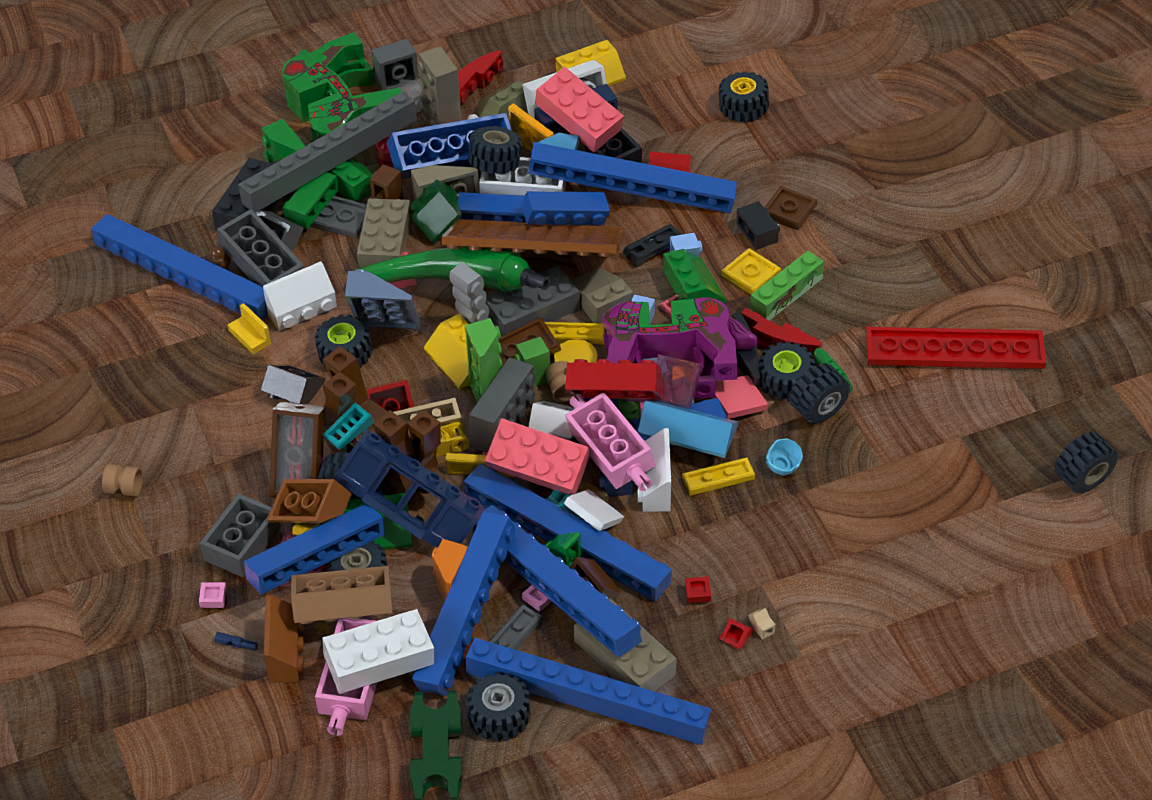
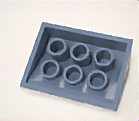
(380, 302)

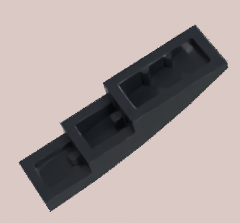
(747, 358)

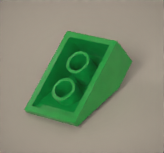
(279, 141)

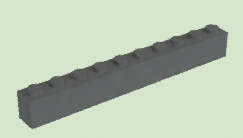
(327, 152)

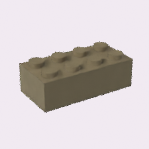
(439, 87)
(384, 231)
(645, 665)

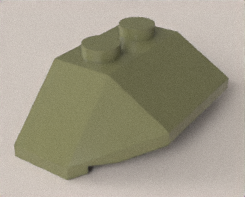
(502, 98)

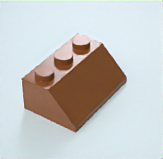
(309, 501)
(282, 642)

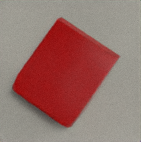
(736, 634)

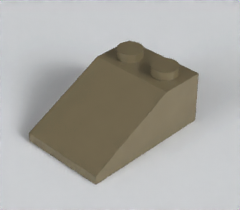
(458, 178)
(600, 292)

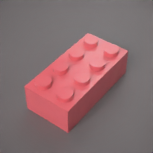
(579, 109)
(538, 457)

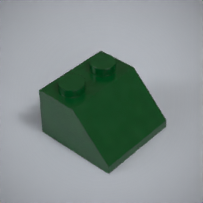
(436, 210)

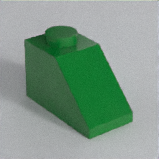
(566, 546)

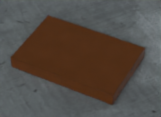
(527, 332)

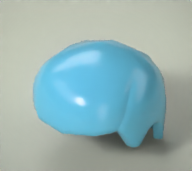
(784, 456)

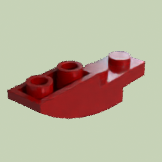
(479, 73)
(770, 333)

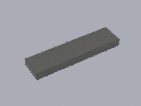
(515, 630)

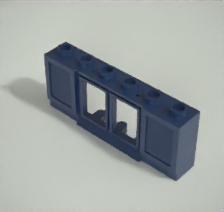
(368, 466)

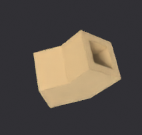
(762, 623)

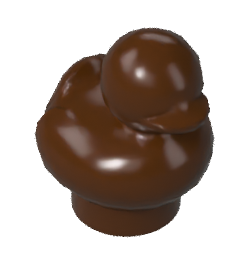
(218, 257)

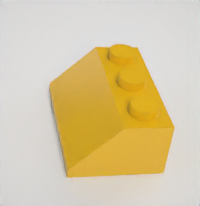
(602, 53)
(449, 350)

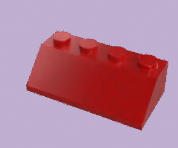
(616, 380)

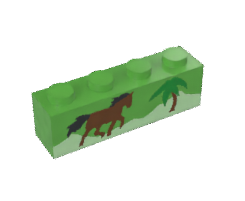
(787, 286)

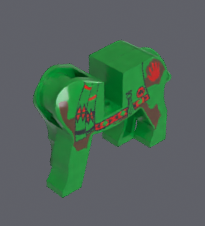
(320, 84)

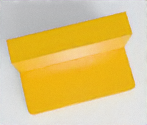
(250, 330)

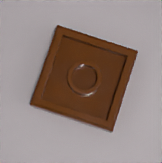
(790, 207)

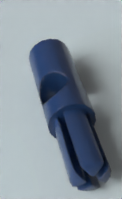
(235, 641)

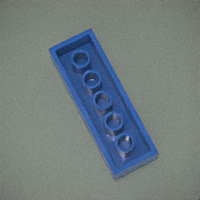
(437, 144)

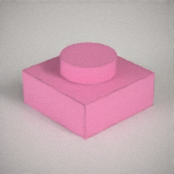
(212, 595)
(535, 598)

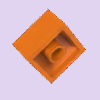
(447, 561)

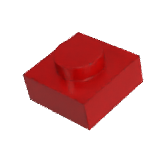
(697, 589)

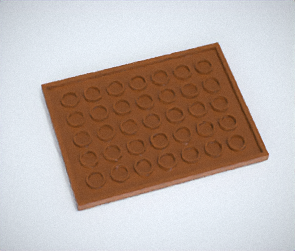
(541, 237)

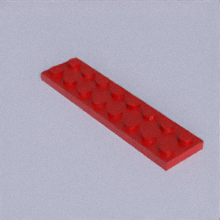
(955, 347)

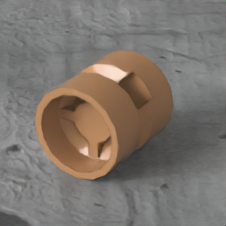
(556, 379)
(124, 480)

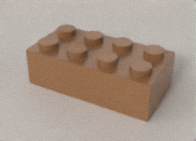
(341, 594)

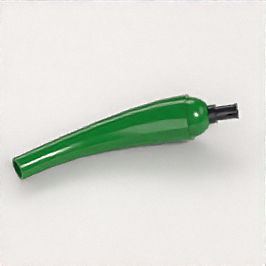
(499, 269)

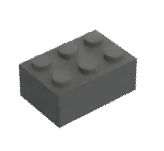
(239, 534)

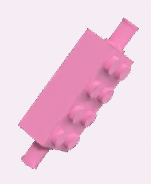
(611, 441)
(349, 704)

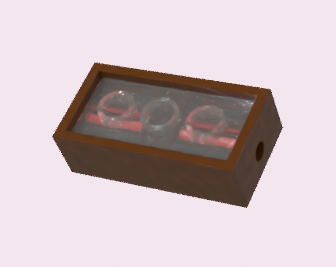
(296, 443)

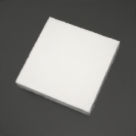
(593, 510)

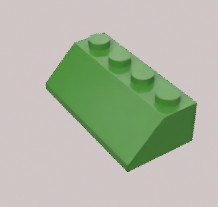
(482, 355)

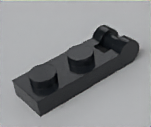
(650, 245)

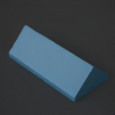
(688, 427)

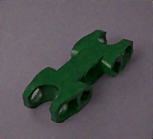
(435, 728)

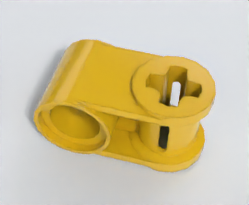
(451, 438)

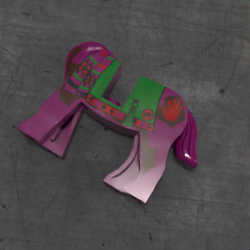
(698, 334)

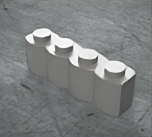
(469, 293)

